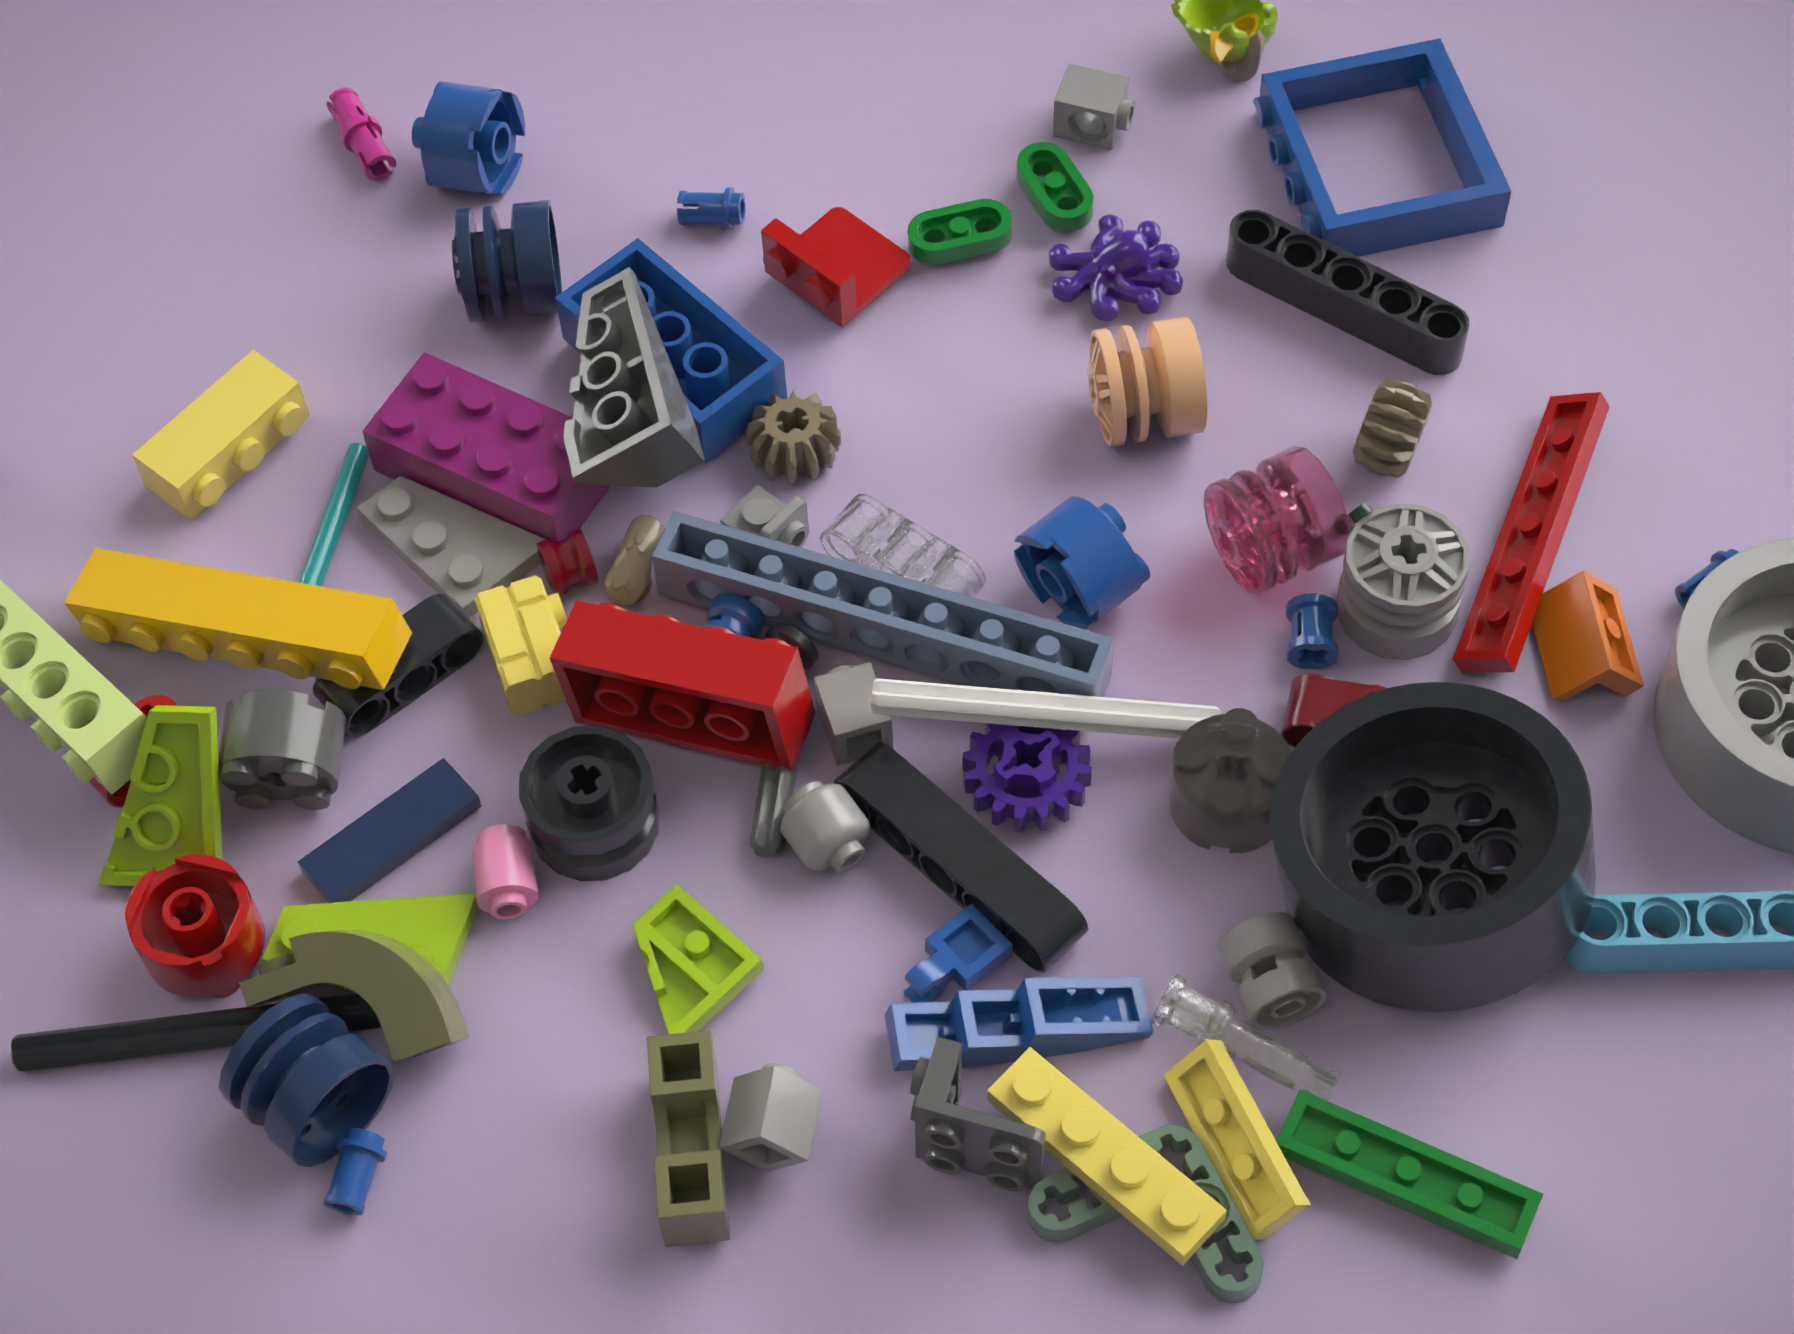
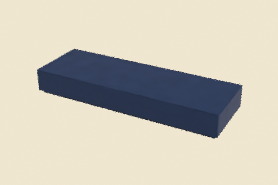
(390, 833)

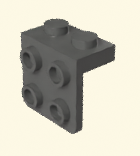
(967, 1139)

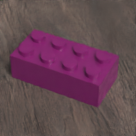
(481, 448)

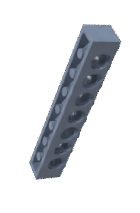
(880, 612)

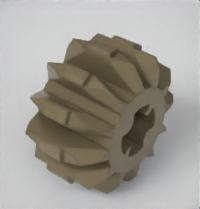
(1392, 428)
(793, 436)

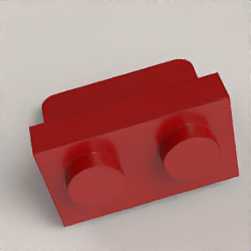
(834, 263)

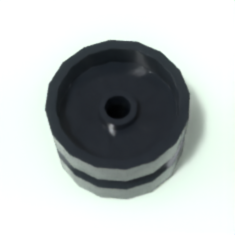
(589, 803)

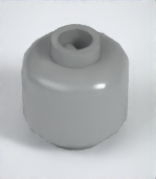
(825, 827)

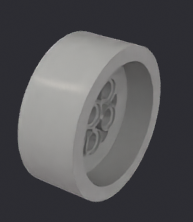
(1715, 676)

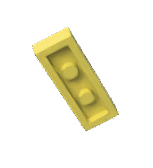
(1236, 1139)

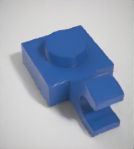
(960, 951)

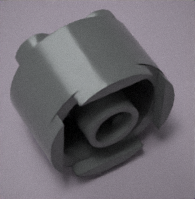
(281, 749)

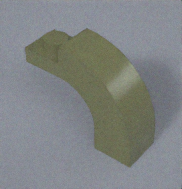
(395, 980)

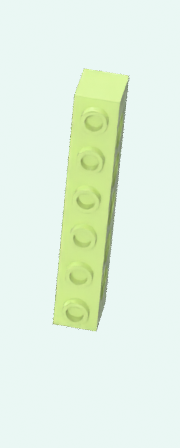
(65, 697)

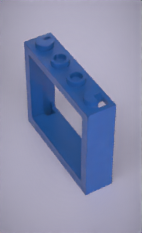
(1399, 224)

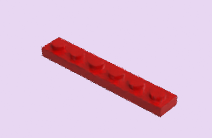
(1531, 534)

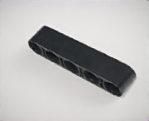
(1347, 292)
(963, 856)

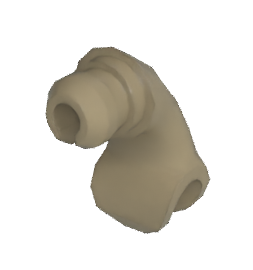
(630, 574)

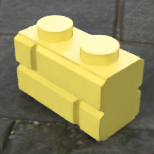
(521, 635)

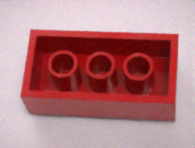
(684, 684)

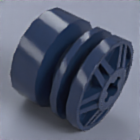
(507, 260)
(305, 1078)

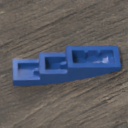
(1043, 1013)

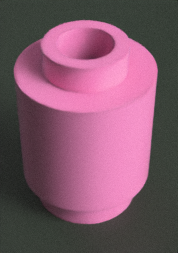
(504, 871)

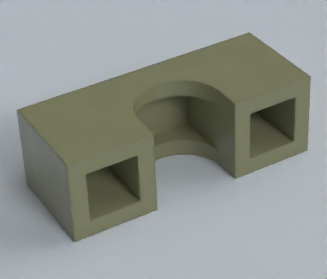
(688, 1135)

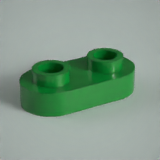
(1063, 194)
(956, 231)

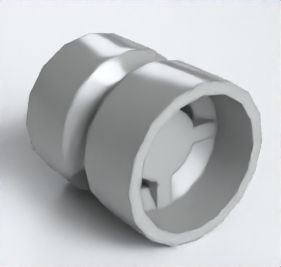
(1272, 974)

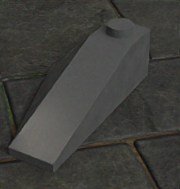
(628, 403)

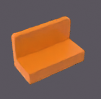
(1585, 638)

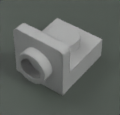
(770, 517)

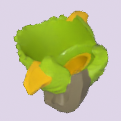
(1229, 32)

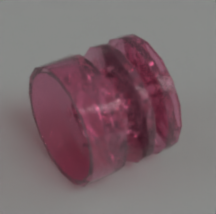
(1276, 519)

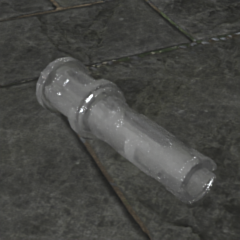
(1206, 1019)

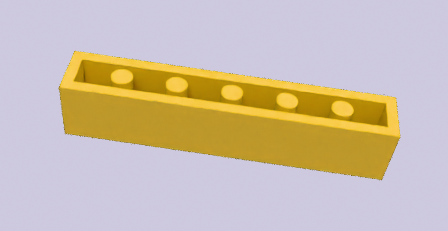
(239, 618)

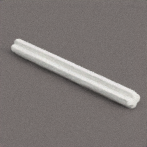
(1035, 708)

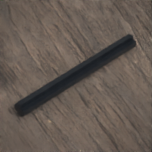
(162, 1035)

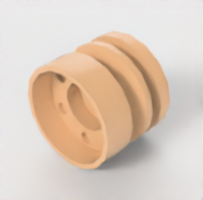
(1147, 381)

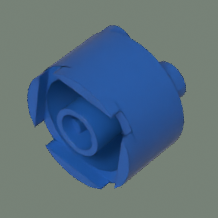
(470, 138)
(1080, 561)

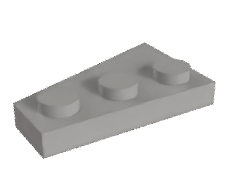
(449, 542)

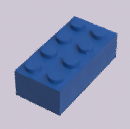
(712, 354)

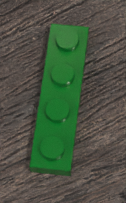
(1409, 1173)

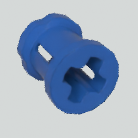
(1312, 631)

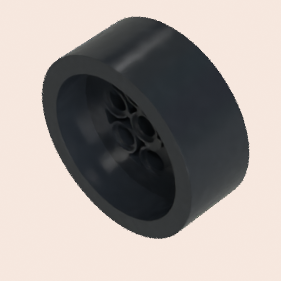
(1450, 759)

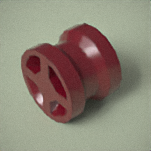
(567, 562)

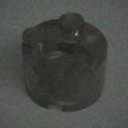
(1226, 780)

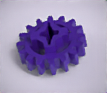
(1026, 773)

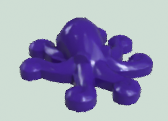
(1119, 267)

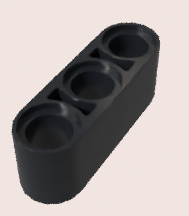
(439, 646)

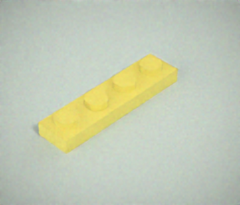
(1108, 1156)

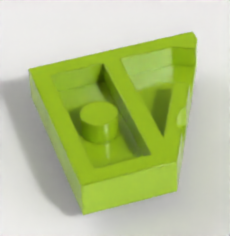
(692, 960)

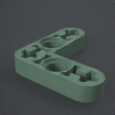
(1196, 1164)

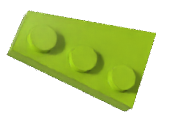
(171, 796)
(427, 924)

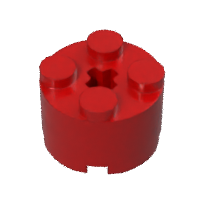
(195, 927)

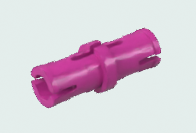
(361, 134)

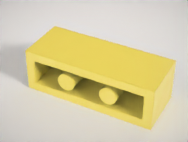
(221, 435)

